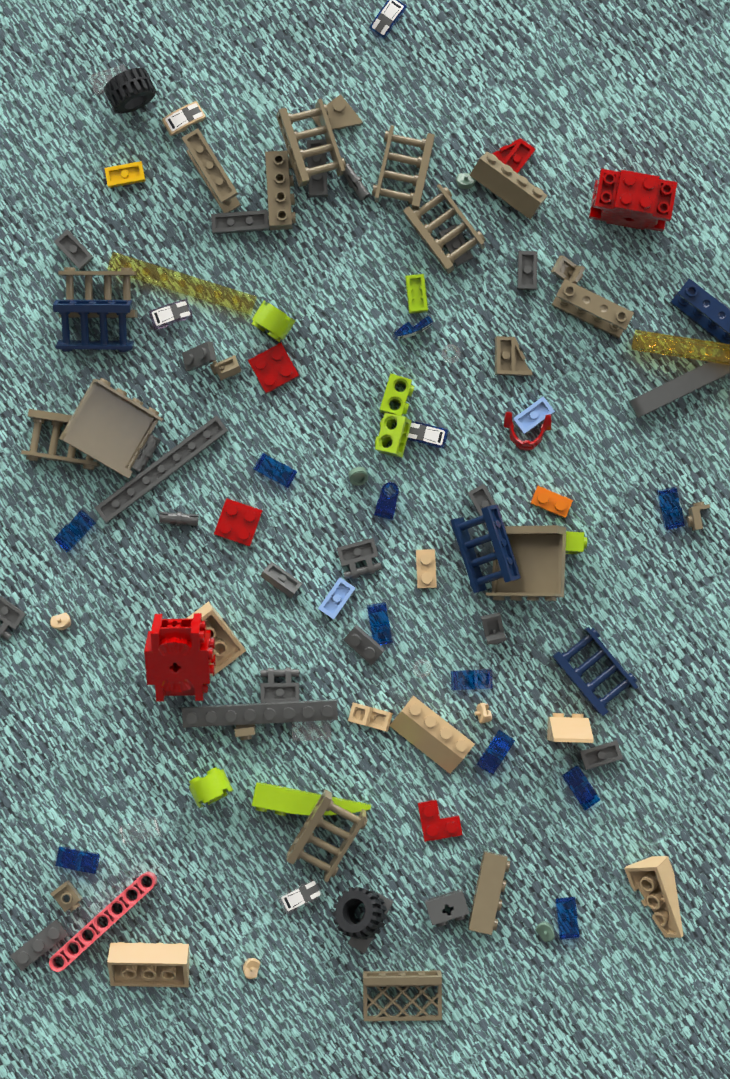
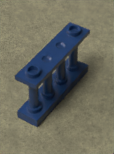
(102, 308)
(704, 310)
(501, 544)
(587, 689)

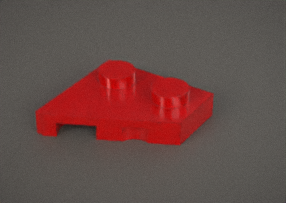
(515, 154)

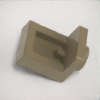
(567, 270)
(226, 368)
(694, 518)
(245, 731)

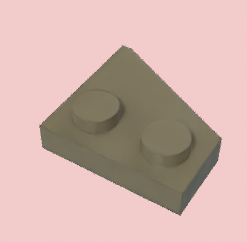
(340, 114)
(509, 358)

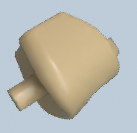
(60, 622)
(483, 715)
(251, 968)

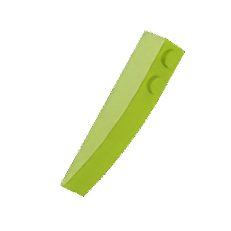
(295, 801)

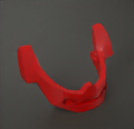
(526, 445)

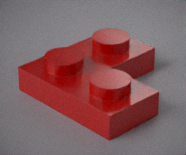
(434, 827)

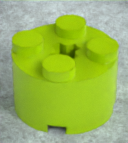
(273, 320)
(210, 787)

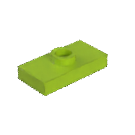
(416, 293)

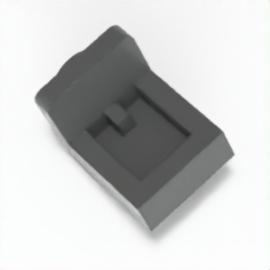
(493, 628)

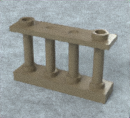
(297, 155)
(420, 162)
(211, 171)
(425, 231)
(69, 272)
(592, 308)
(57, 421)
(316, 820)

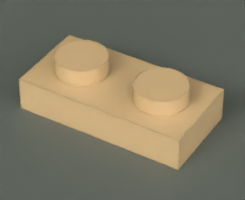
(426, 568)

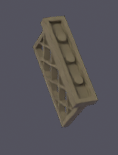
(402, 979)

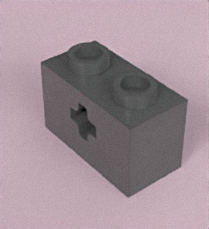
(453, 899)

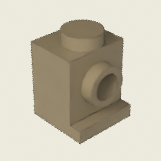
(67, 889)

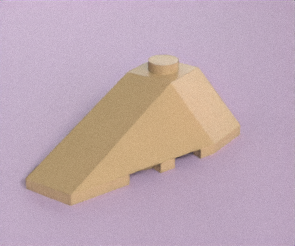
(658, 886)

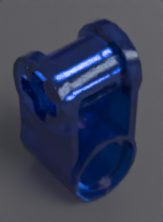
(387, 504)

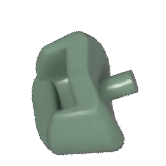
(465, 181)
(545, 931)

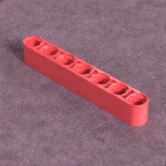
(94, 925)

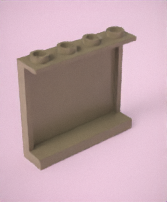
(110, 426)
(540, 562)

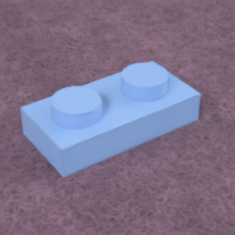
(533, 415)
(336, 598)

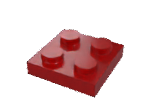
(273, 368)
(238, 522)

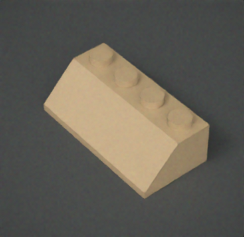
(432, 734)
(149, 964)

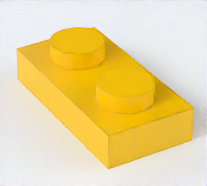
(125, 174)

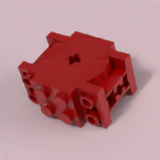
(632, 199)
(179, 657)

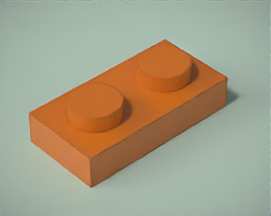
(551, 501)

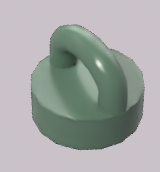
(358, 476)

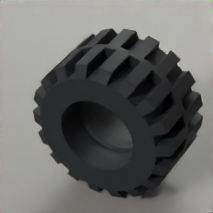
(130, 90)
(373, 913)

